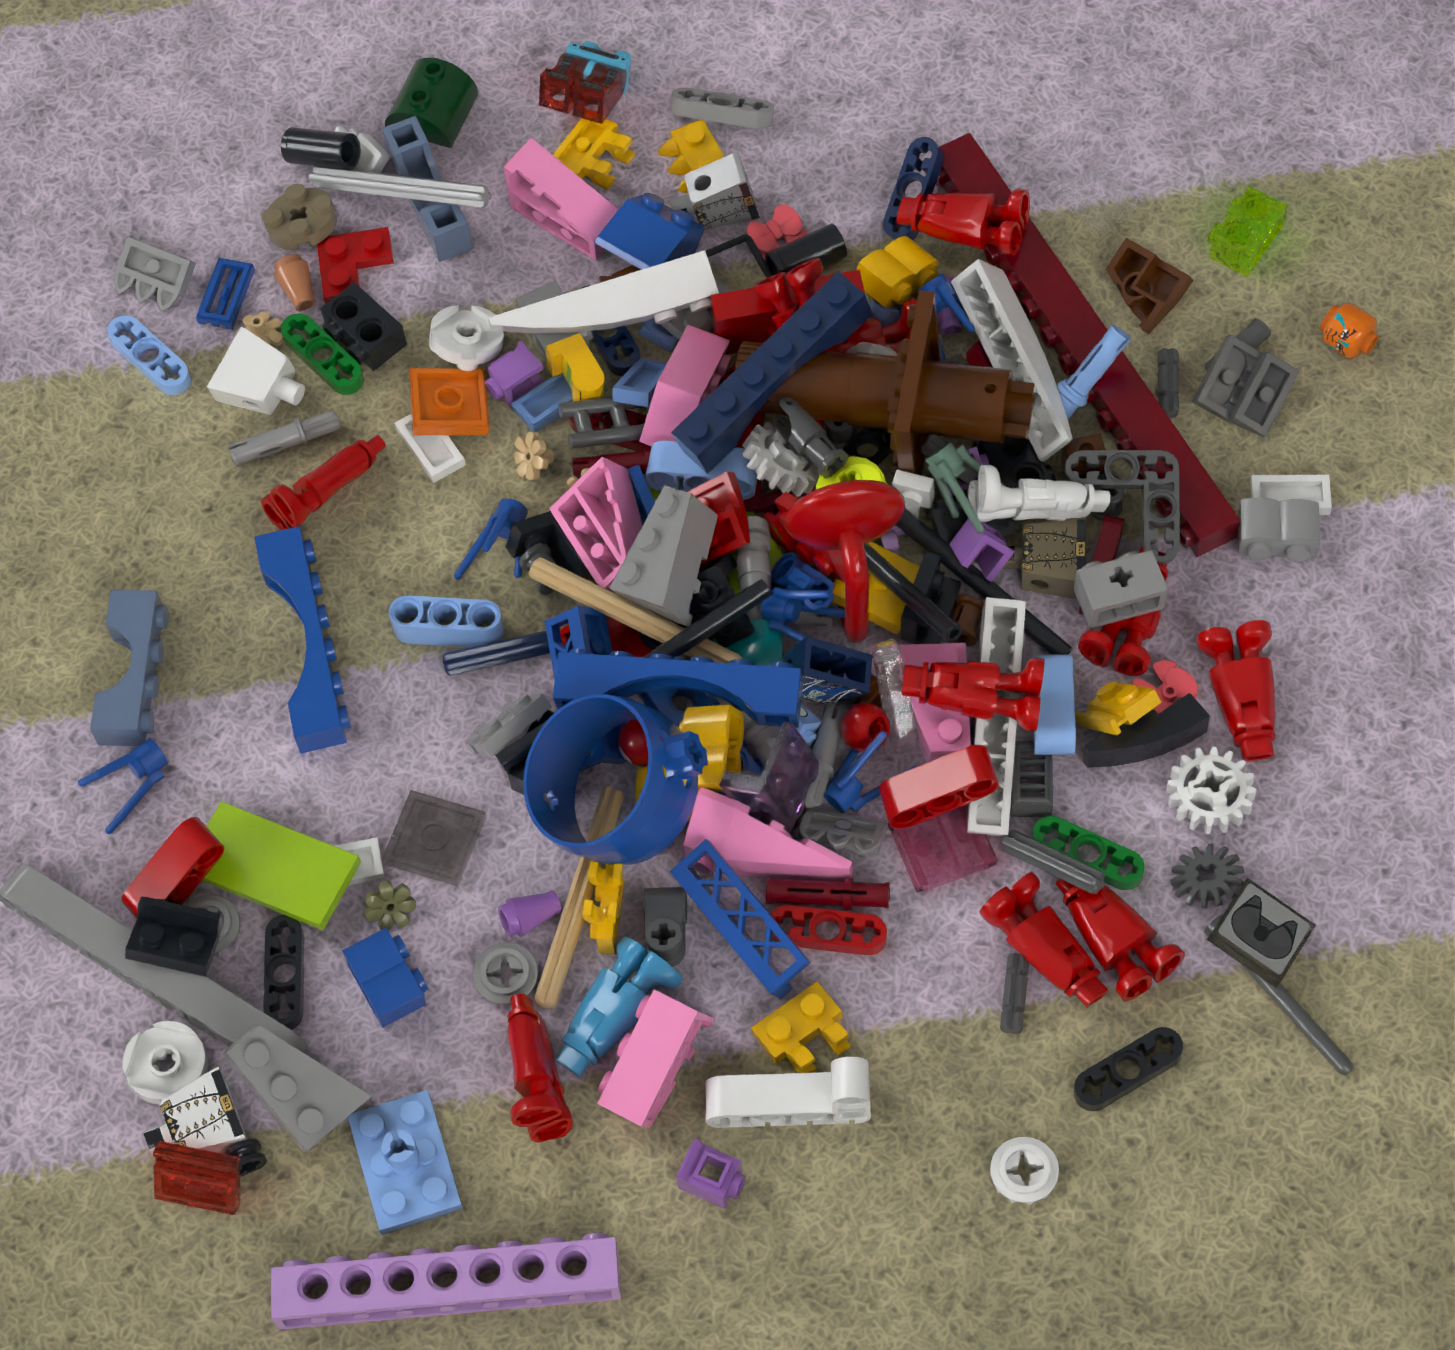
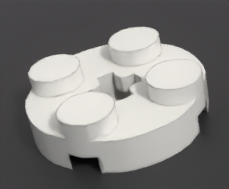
(449, 339)
(153, 1045)

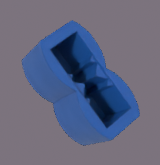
(385, 977)

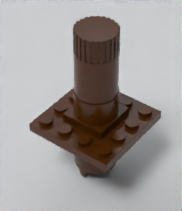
(908, 392)

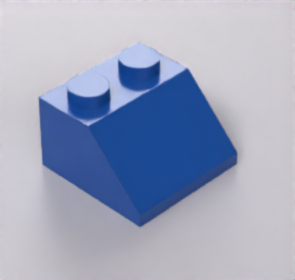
(650, 232)

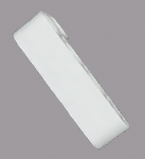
(791, 1097)

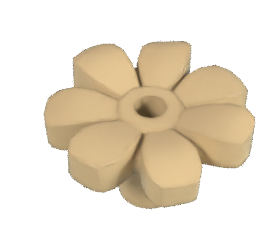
(264, 327)
(532, 456)

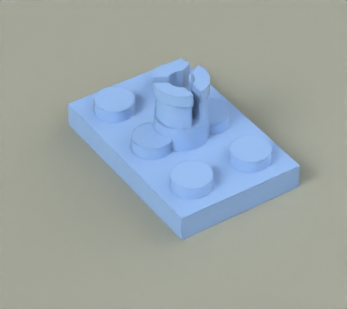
(404, 1162)

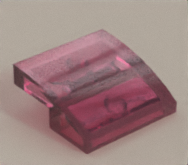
(942, 850)

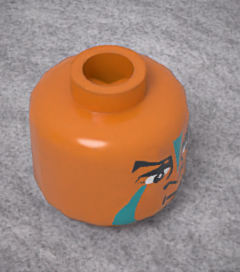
(1349, 330)

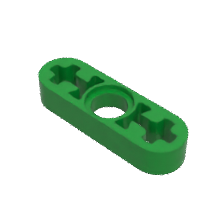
(317, 340)
(1082, 837)

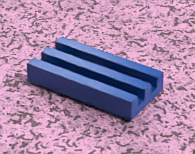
(237, 300)

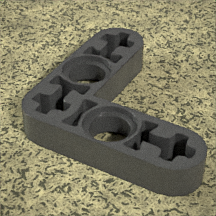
(1151, 487)

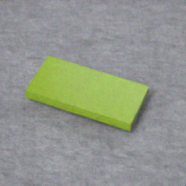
(279, 866)

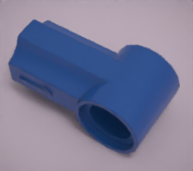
(794, 574)

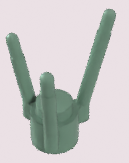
(945, 466)

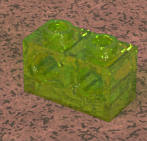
(1250, 233)

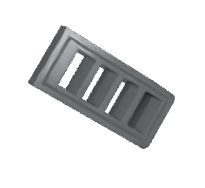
(1031, 805)

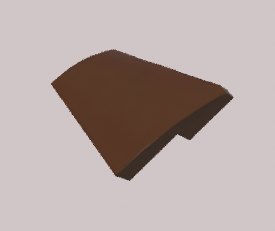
(1147, 283)

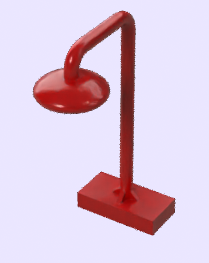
(838, 514)

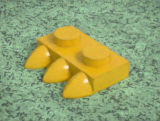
(695, 147)

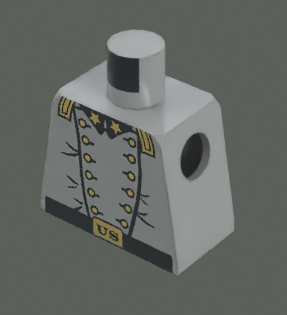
(718, 194)

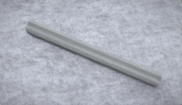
(400, 186)

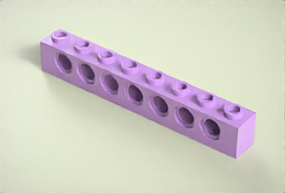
(467, 1294)

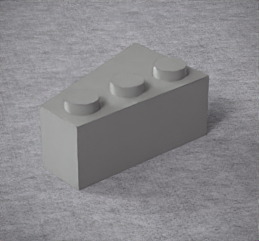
(667, 556)
(293, 1087)

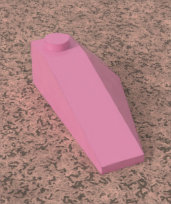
(757, 847)

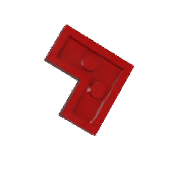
(346, 253)

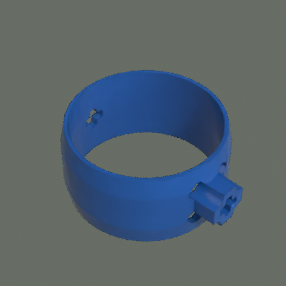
(663, 803)

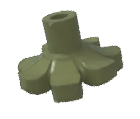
(389, 905)

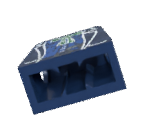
(822, 665)

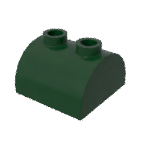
(438, 97)

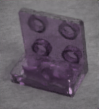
(783, 783)

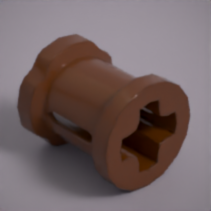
(968, 616)

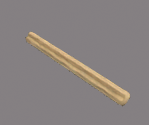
(621, 609)
(571, 917)

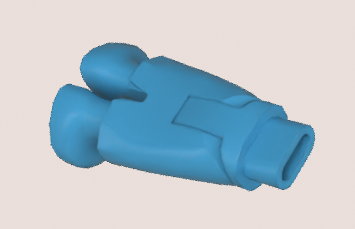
(612, 1004)

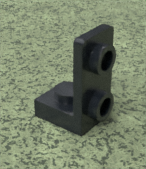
(545, 530)
(716, 591)

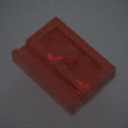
(196, 1178)

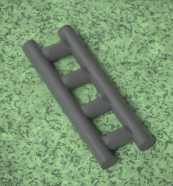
(586, 436)

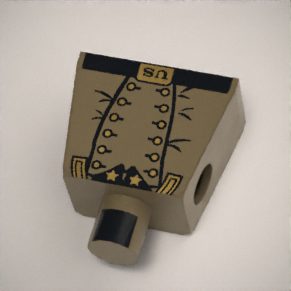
(1050, 556)

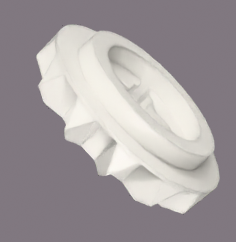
(1037, 1156)

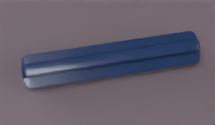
(496, 653)

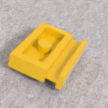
(1117, 705)

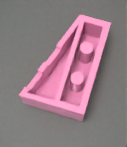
(557, 198)
(685, 382)
(600, 519)
(938, 730)
(651, 1058)

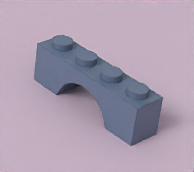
(412, 157)
(123, 711)

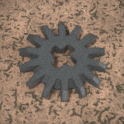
(1207, 889)

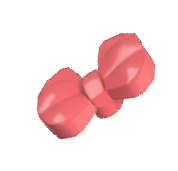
(784, 225)
(1174, 686)

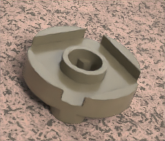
(284, 220)

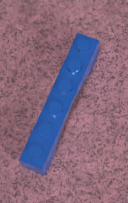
(762, 692)
(314, 705)

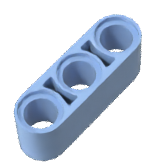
(674, 469)
(433, 610)
(1057, 709)

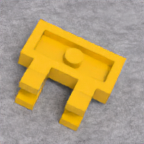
(587, 144)
(605, 918)
(797, 1023)

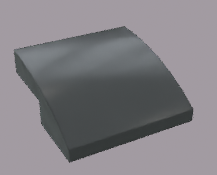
(1245, 386)

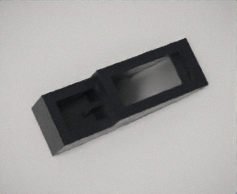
(1150, 735)

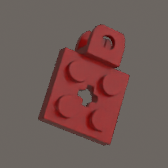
(825, 560)

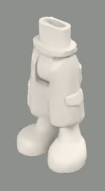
(1033, 498)

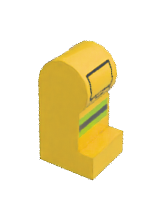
(578, 366)

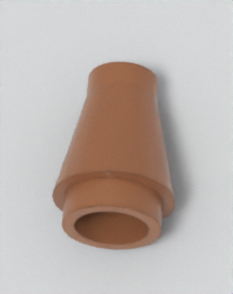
(295, 280)

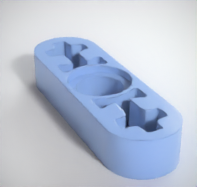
(145, 341)

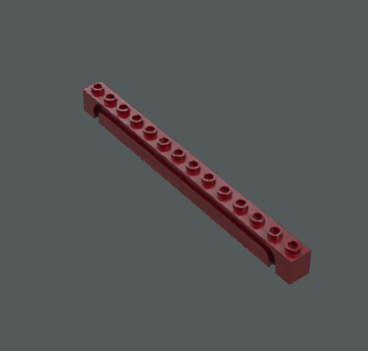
(1073, 330)

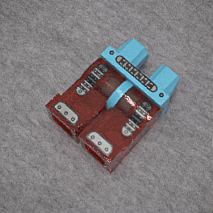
(586, 79)

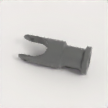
(809, 438)

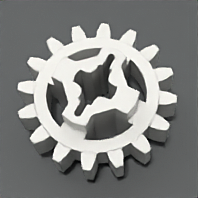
(779, 462)
(1218, 776)

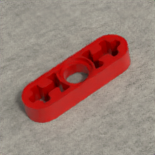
(840, 918)

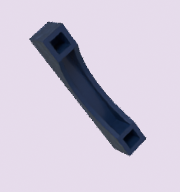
(725, 414)

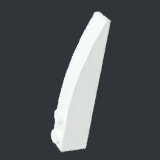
(620, 301)
(1014, 346)
(999, 643)

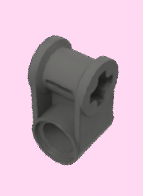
(666, 919)

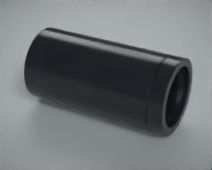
(320, 148)
(822, 243)

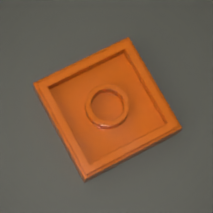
(448, 401)

